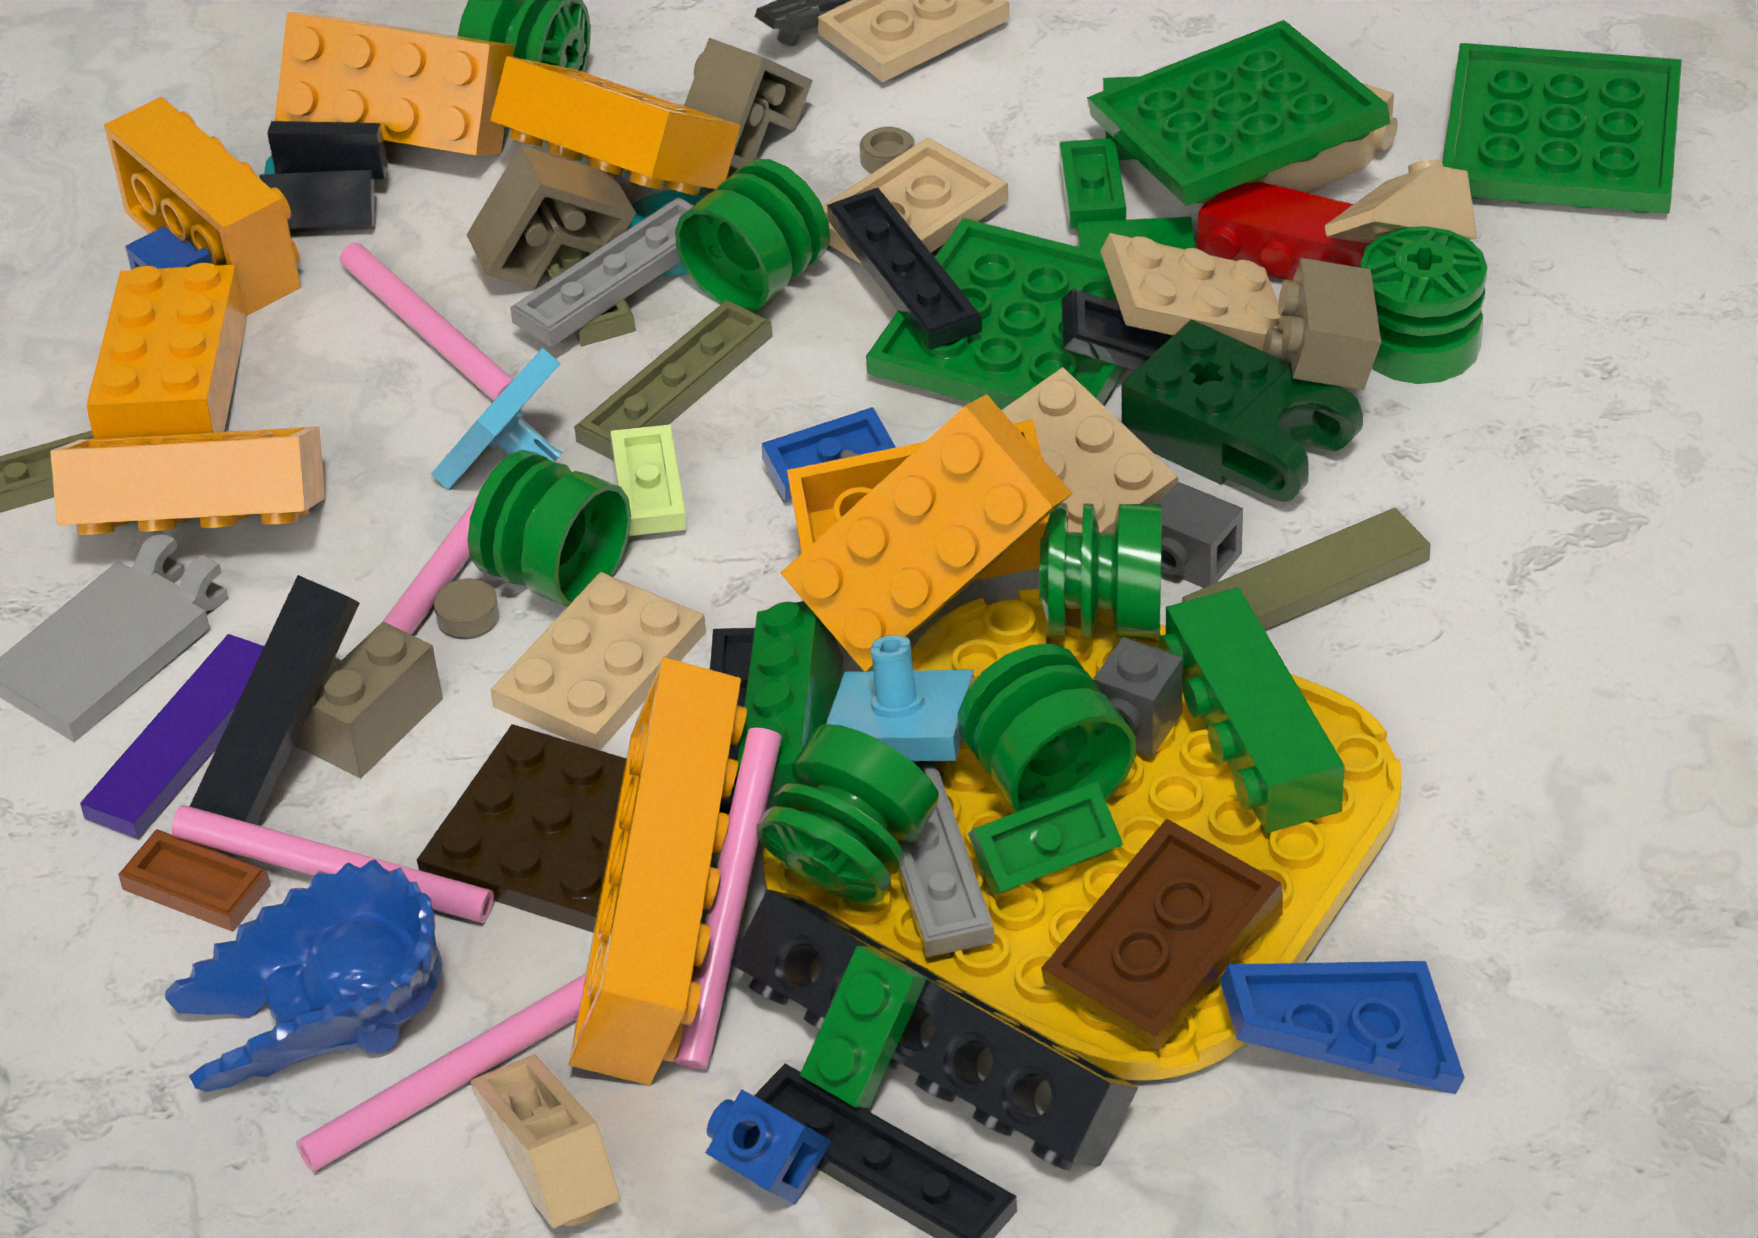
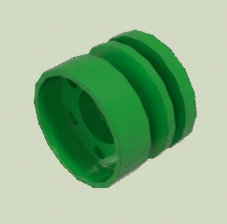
(540, 29)
(752, 234)
(1426, 303)
(547, 526)
(1103, 571)
(1044, 727)
(848, 813)

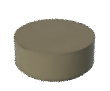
(883, 146)
(466, 608)

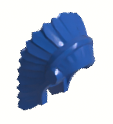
(331, 963)

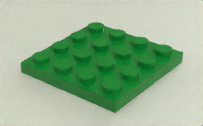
(1238, 112)
(1565, 127)
(1018, 292)

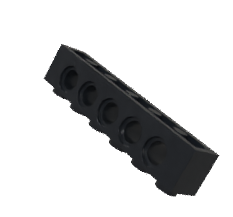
(1085, 1097)

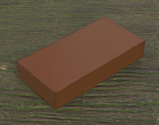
(194, 880)

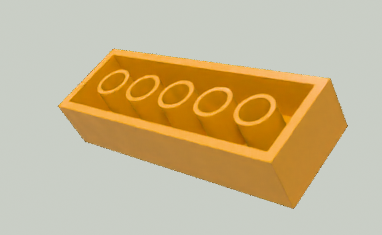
(659, 875)

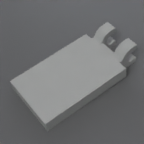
(110, 638)

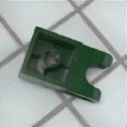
(1234, 412)

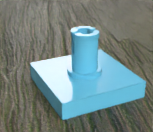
(503, 424)
(903, 706)

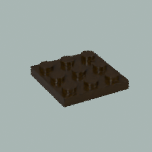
(534, 827)

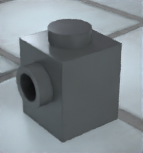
(1199, 535)
(1144, 689)

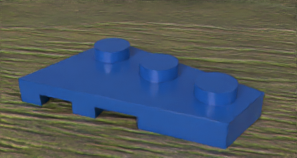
(1349, 1015)

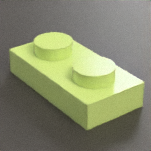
(650, 478)

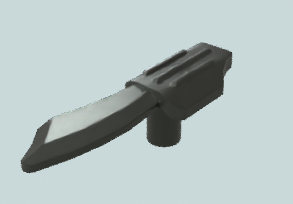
(794, 16)

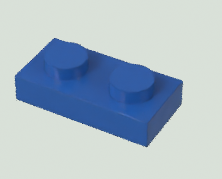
(822, 443)

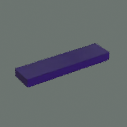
(173, 742)

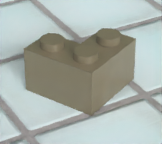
(746, 92)
(544, 205)
(1327, 324)
(371, 700)

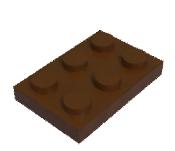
(1162, 934)

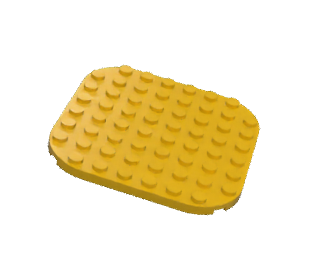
(1181, 782)

